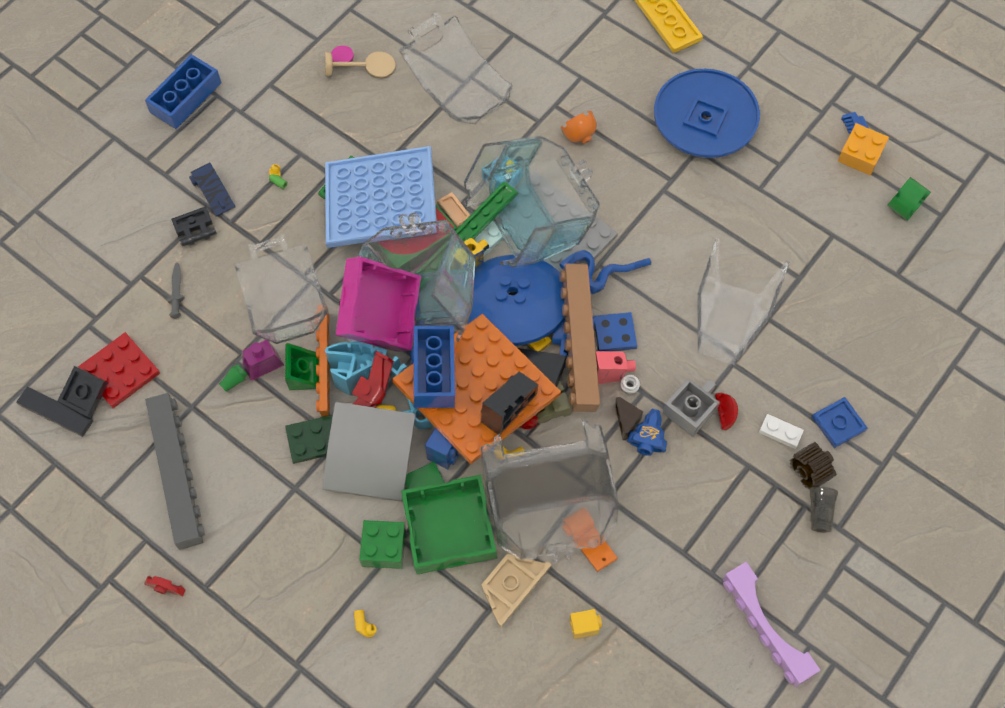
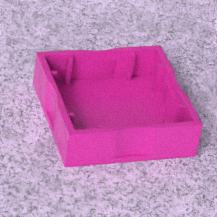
(378, 304)

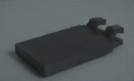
(549, 364)

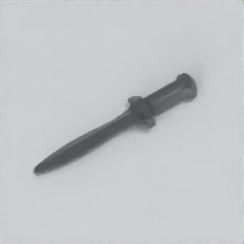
(175, 297)

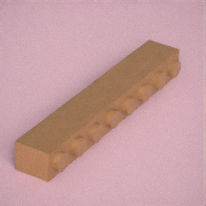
(580, 338)

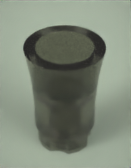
(822, 508)

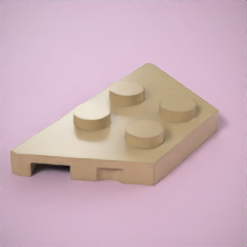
(511, 584)

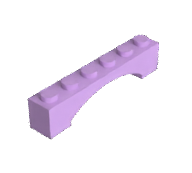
(796, 665)

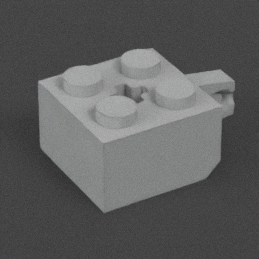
(691, 406)

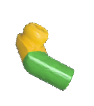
(275, 176)

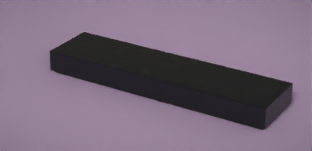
(54, 411)

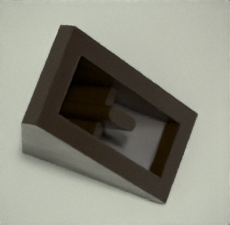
(627, 416)

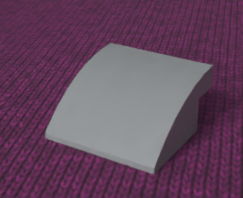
(368, 451)

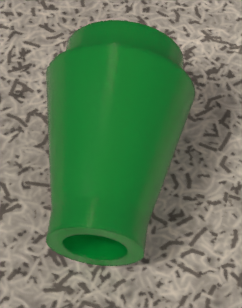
(233, 377)

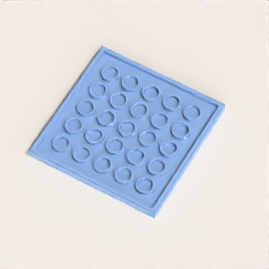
(375, 191)

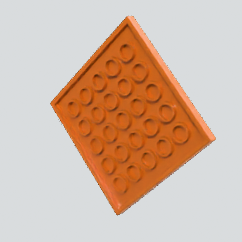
(482, 365)

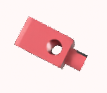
(612, 366)

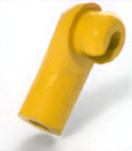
(362, 626)

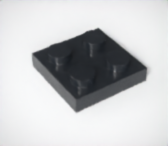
(82, 391)

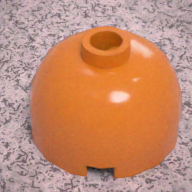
(580, 128)

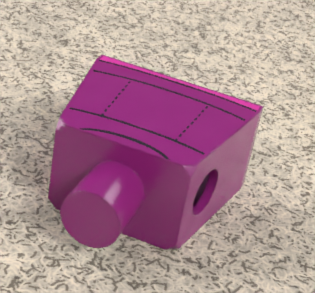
(260, 359)

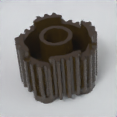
(813, 465)

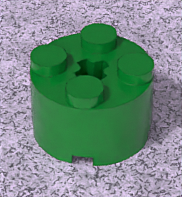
(909, 198)

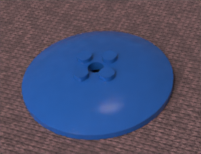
(708, 92)
(529, 313)

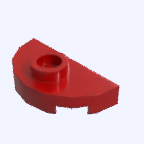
(727, 410)
(163, 585)

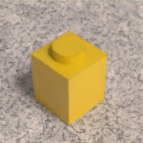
(585, 623)

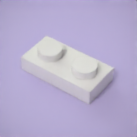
(781, 431)

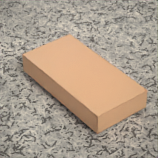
(453, 209)

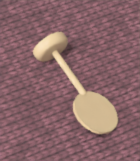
(377, 64)

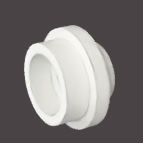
(630, 379)

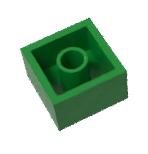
(382, 544)

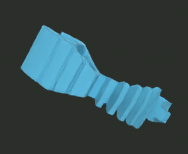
(355, 360)

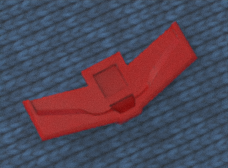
(372, 390)

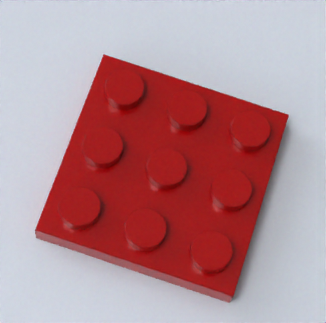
(123, 368)

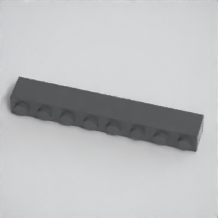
(174, 471)

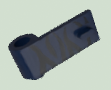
(212, 188)

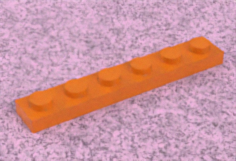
(323, 368)

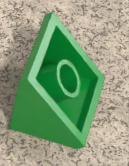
(300, 368)

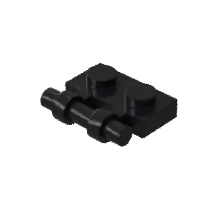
(191, 222)

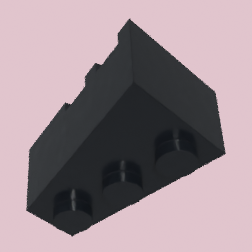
(508, 402)

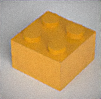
(863, 149)

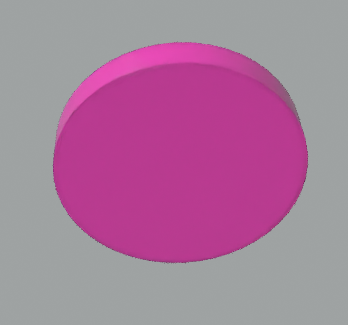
(342, 54)

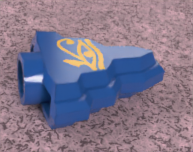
(649, 435)

